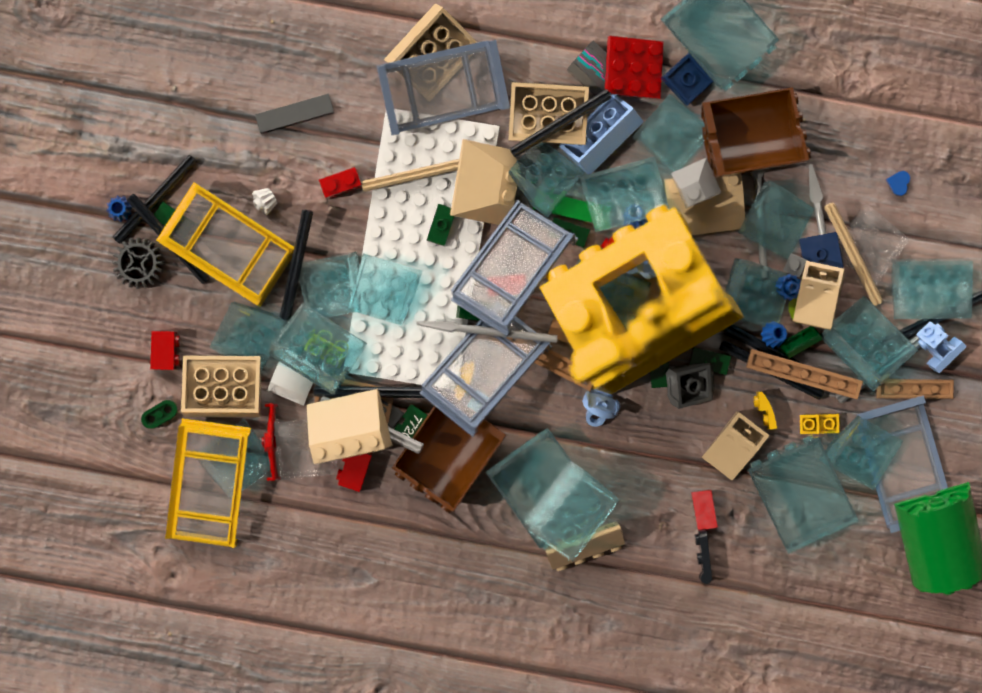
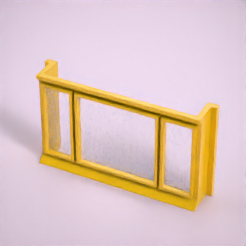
(226, 244)
(207, 482)

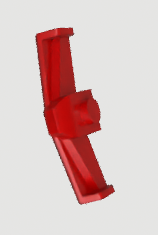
(269, 442)

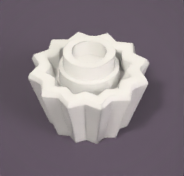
(264, 200)

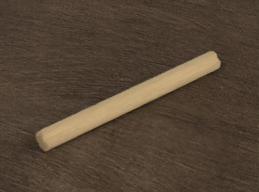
(410, 175)
(853, 254)

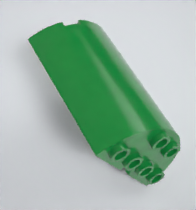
(942, 540)

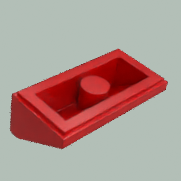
(704, 509)

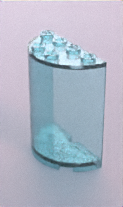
(721, 37)
(528, 474)
(802, 493)

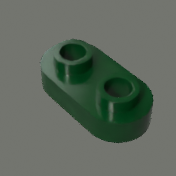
(159, 413)

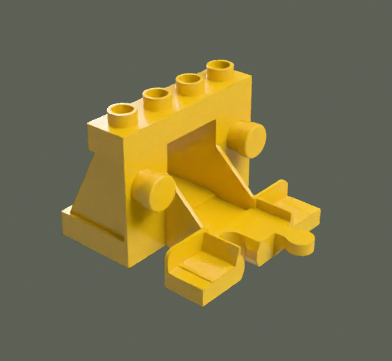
(691, 312)

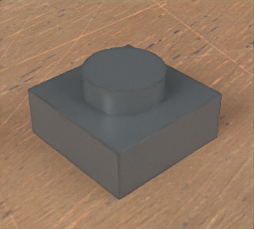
(795, 265)

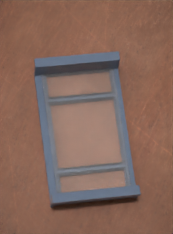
(443, 86)
(510, 267)
(480, 374)
(916, 464)

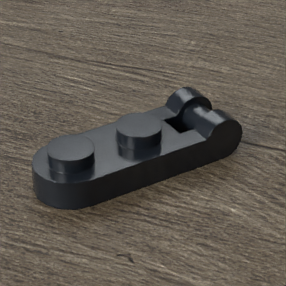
(703, 557)

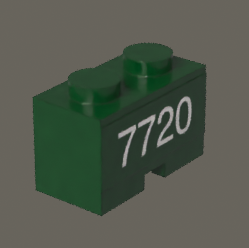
(413, 419)

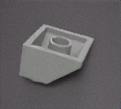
(696, 183)

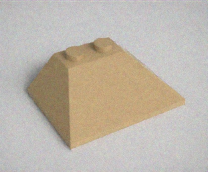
(483, 184)

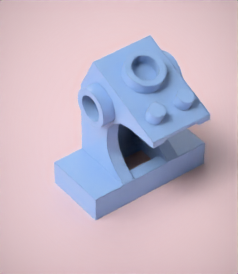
(943, 352)

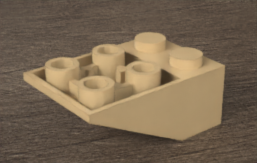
(818, 295)
(735, 445)

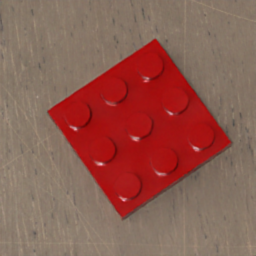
(634, 67)

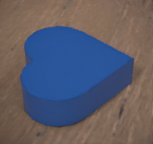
(898, 183)

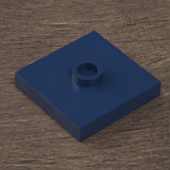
(687, 79)
(822, 249)

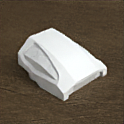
(289, 384)

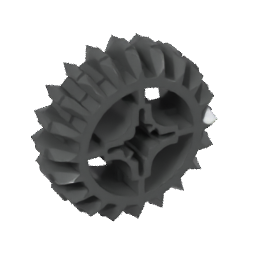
(130, 268)

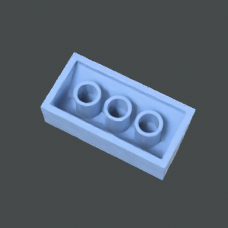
(606, 130)

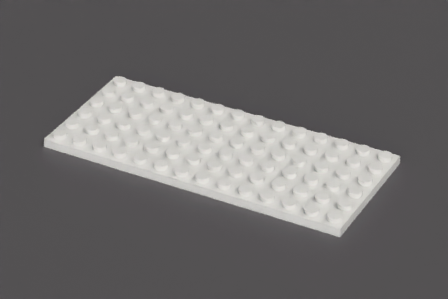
(398, 233)

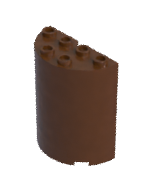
(754, 132)
(448, 459)

